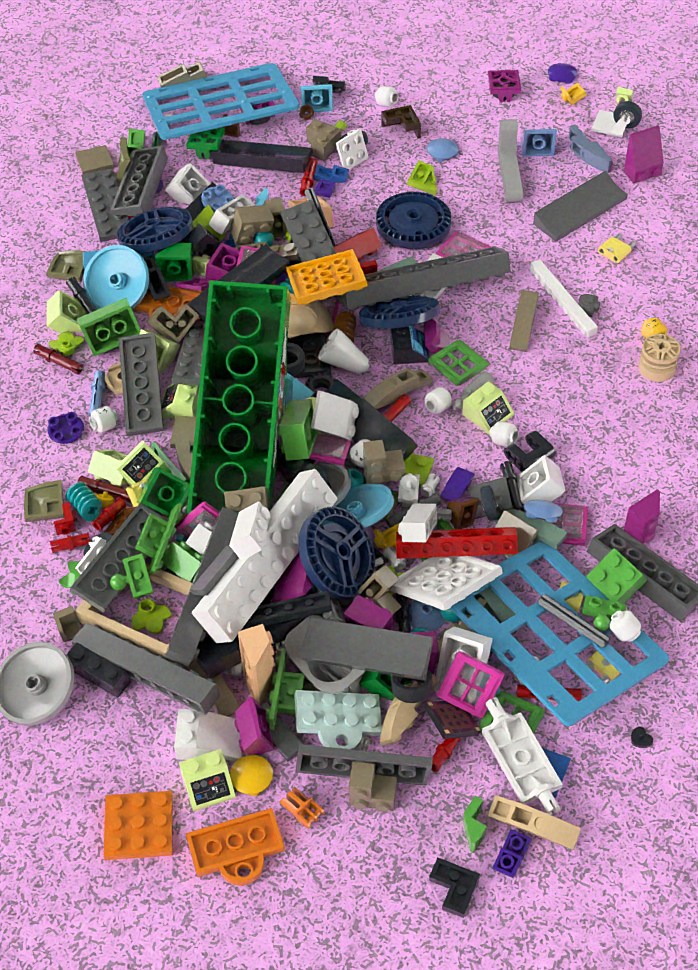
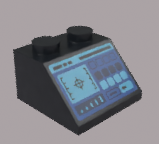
(408, 346)

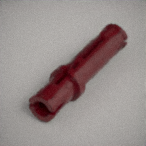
(52, 356)
(98, 486)

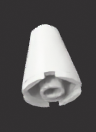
(343, 354)

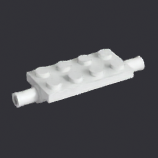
(521, 757)

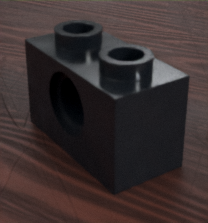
(203, 241)

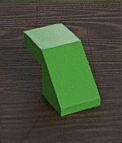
(136, 140)
(474, 830)

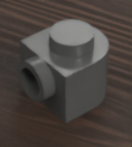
(589, 304)

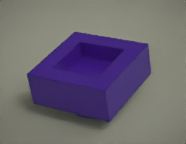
(325, 188)

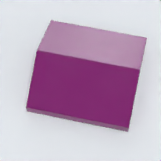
(195, 285)

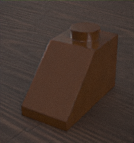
(463, 511)

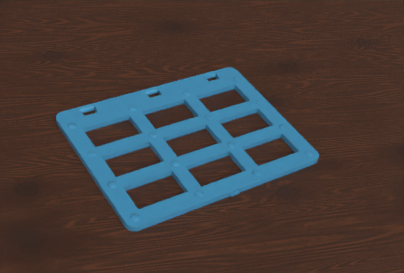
(230, 78)
(536, 674)

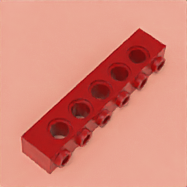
(461, 543)

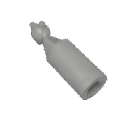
(478, 382)

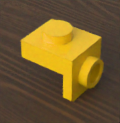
(573, 94)
(386, 538)

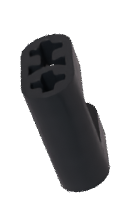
(540, 448)

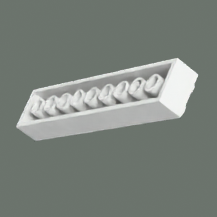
(250, 580)

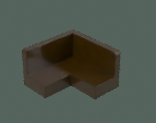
(403, 115)

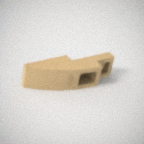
(399, 717)
(534, 822)

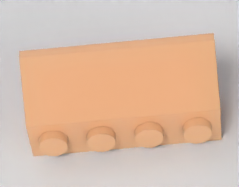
(257, 661)

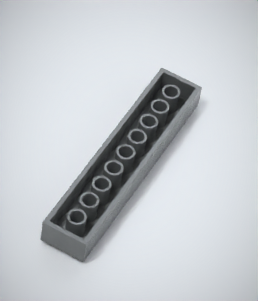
(427, 276)

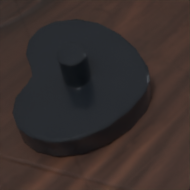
(640, 738)

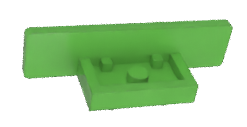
(156, 535)
(285, 687)

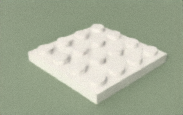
(445, 580)

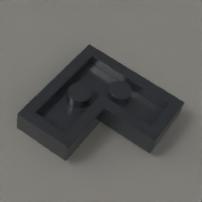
(337, 86)
(460, 883)

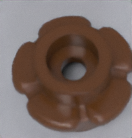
(306, 108)

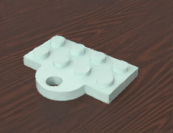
(338, 716)

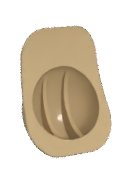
(308, 318)

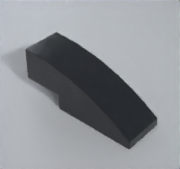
(157, 286)

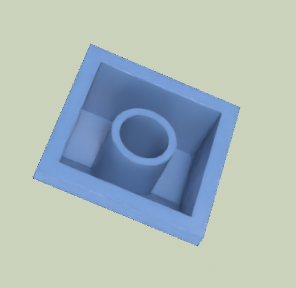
(538, 142)

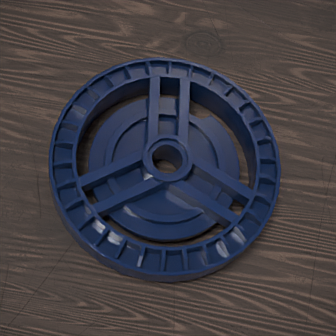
(413, 220)
(155, 229)
(400, 312)
(336, 552)

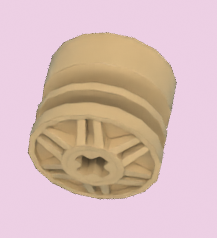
(659, 357)

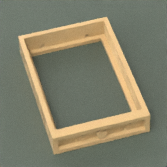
(89, 614)

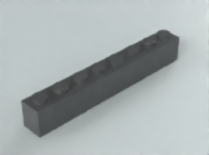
(188, 630)
(150, 669)

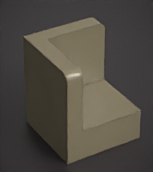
(67, 623)

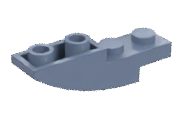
(589, 152)

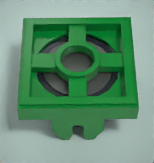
(205, 141)

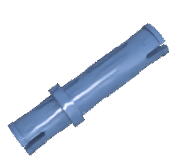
(97, 389)

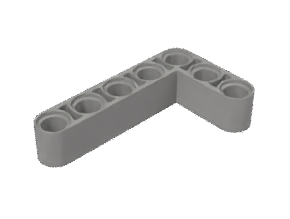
(508, 161)

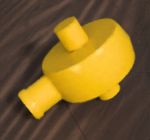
(106, 499)

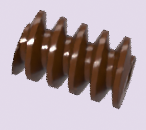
(346, 323)

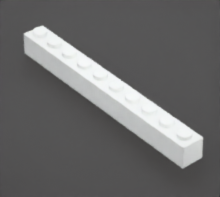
(563, 298)

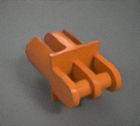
(300, 806)

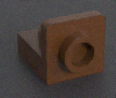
(232, 130)

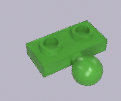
(136, 576)
(602, 610)

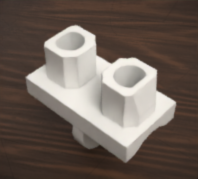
(409, 489)

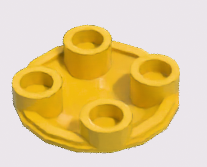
(251, 774)

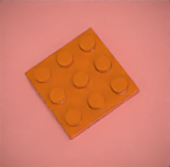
(138, 825)

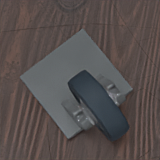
(492, 498)

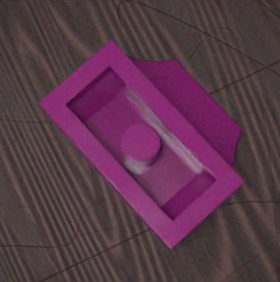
(434, 337)

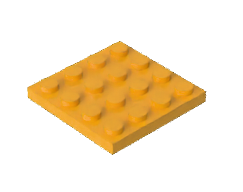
(326, 277)

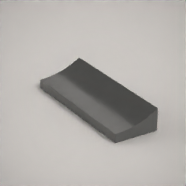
(140, 181)
(579, 206)
(664, 582)
(366, 648)
(338, 763)

